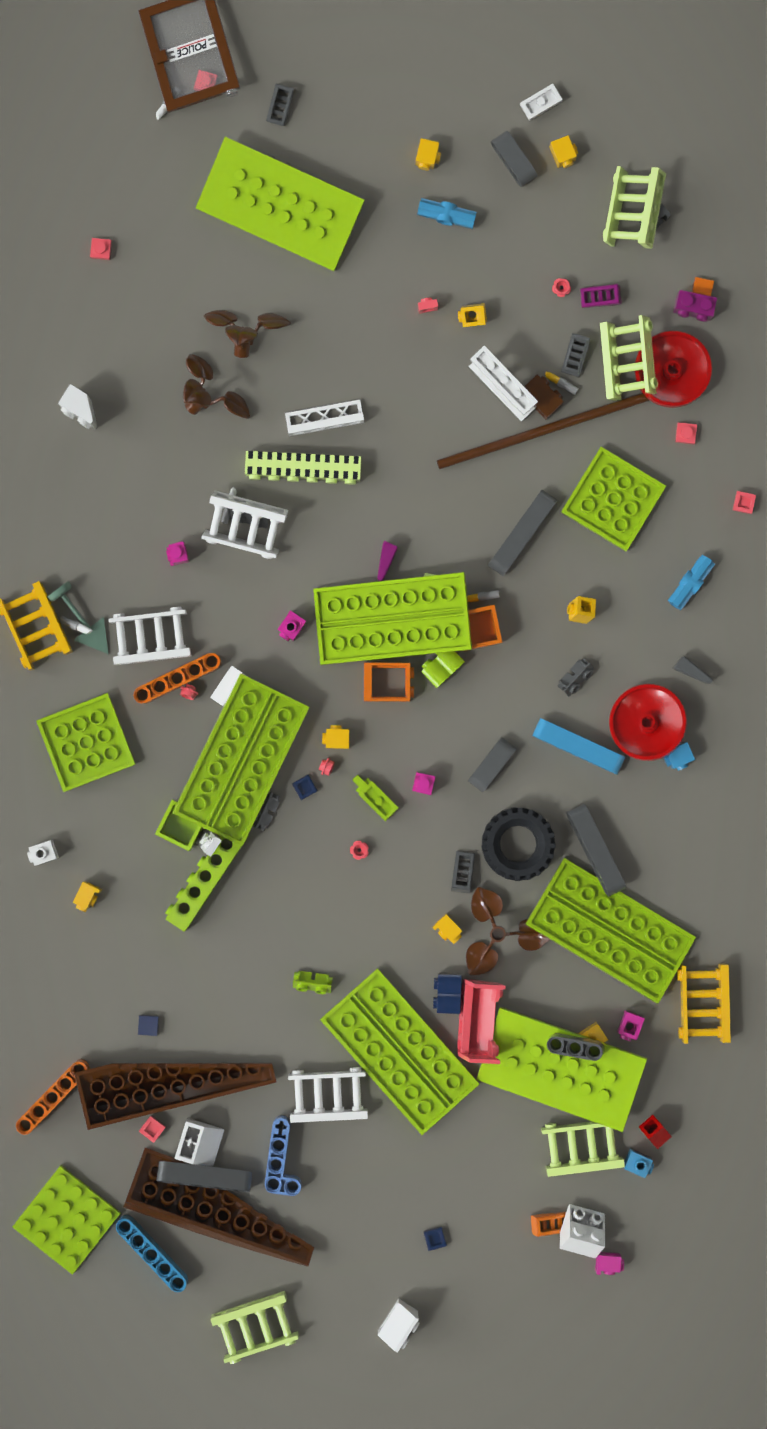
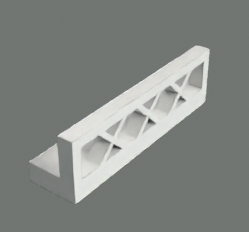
(327, 423)

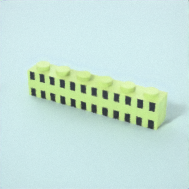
(303, 466)

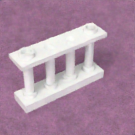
(502, 383)
(257, 511)
(142, 653)
(319, 1113)

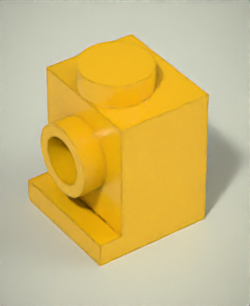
(480, 319)
(86, 896)
(448, 929)

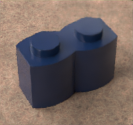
(448, 993)

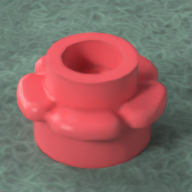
(561, 292)
(188, 692)
(326, 767)
(364, 850)

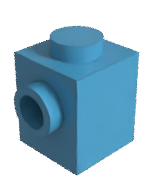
(680, 757)
(638, 1163)

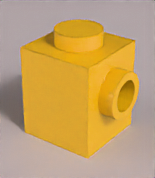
(563, 152)
(427, 154)
(581, 609)
(336, 737)
(594, 1032)

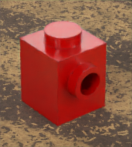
(655, 1131)

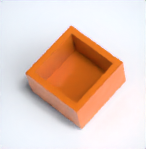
(484, 627)

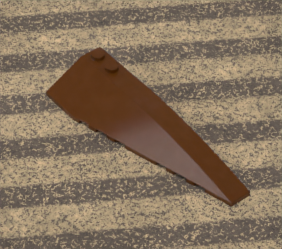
(140, 1089)
(211, 1213)

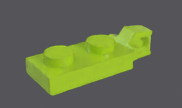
(375, 797)

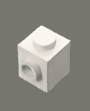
(42, 853)

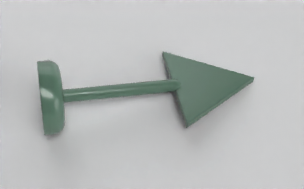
(95, 639)

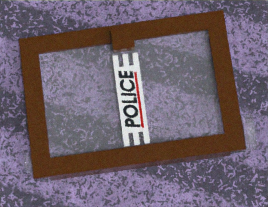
(189, 52)

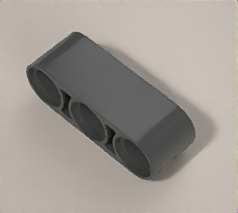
(514, 158)
(492, 764)
(584, 1043)

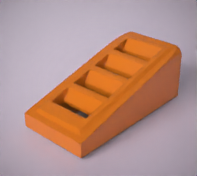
(535, 1223)

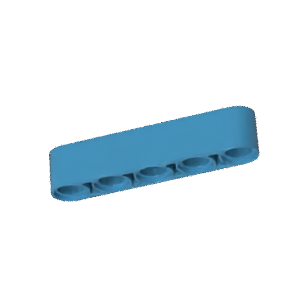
(578, 746)
(154, 1263)

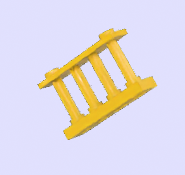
(45, 610)
(721, 1012)

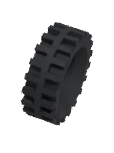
(544, 844)

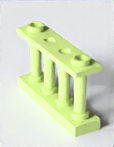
(651, 210)
(610, 358)
(575, 1165)
(240, 1314)

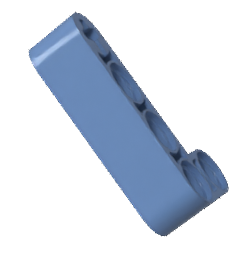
(280, 1154)

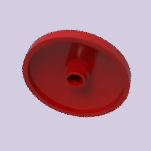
(680, 368)
(648, 722)

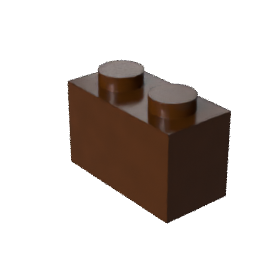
(547, 399)

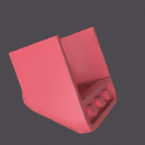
(477, 1021)

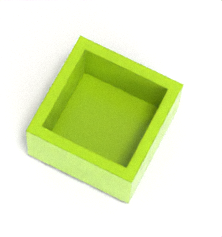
(178, 830)

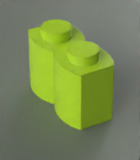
(441, 667)

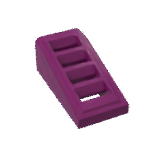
(608, 288)
(387, 556)

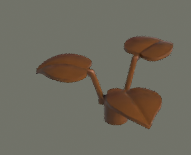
(244, 336)
(197, 397)
(482, 958)

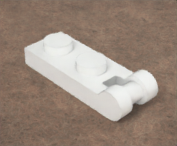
(208, 842)

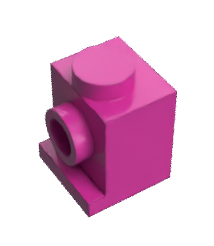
(177, 553)
(298, 623)
(423, 783)
(637, 1022)
(609, 1263)

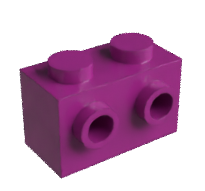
(694, 305)

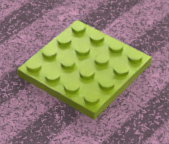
(613, 499)
(85, 742)
(66, 1219)

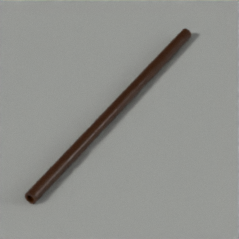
(542, 430)

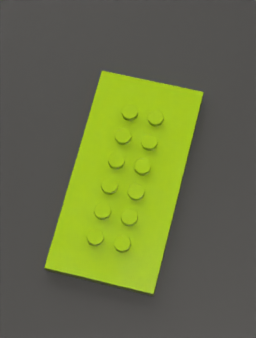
(280, 203)
(392, 618)
(240, 759)
(610, 931)
(399, 1051)
(582, 1087)

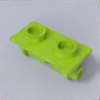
(303, 982)

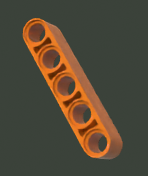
(168, 678)
(46, 1103)

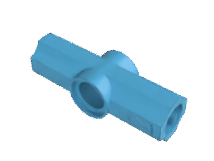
(446, 213)
(691, 582)

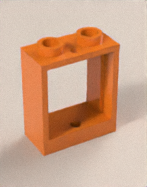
(409, 674)

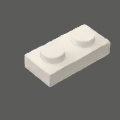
(541, 102)

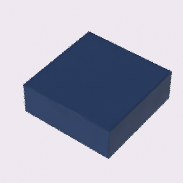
(304, 787)
(148, 1025)
(435, 1238)

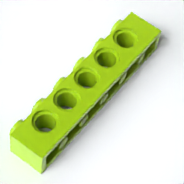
(183, 920)

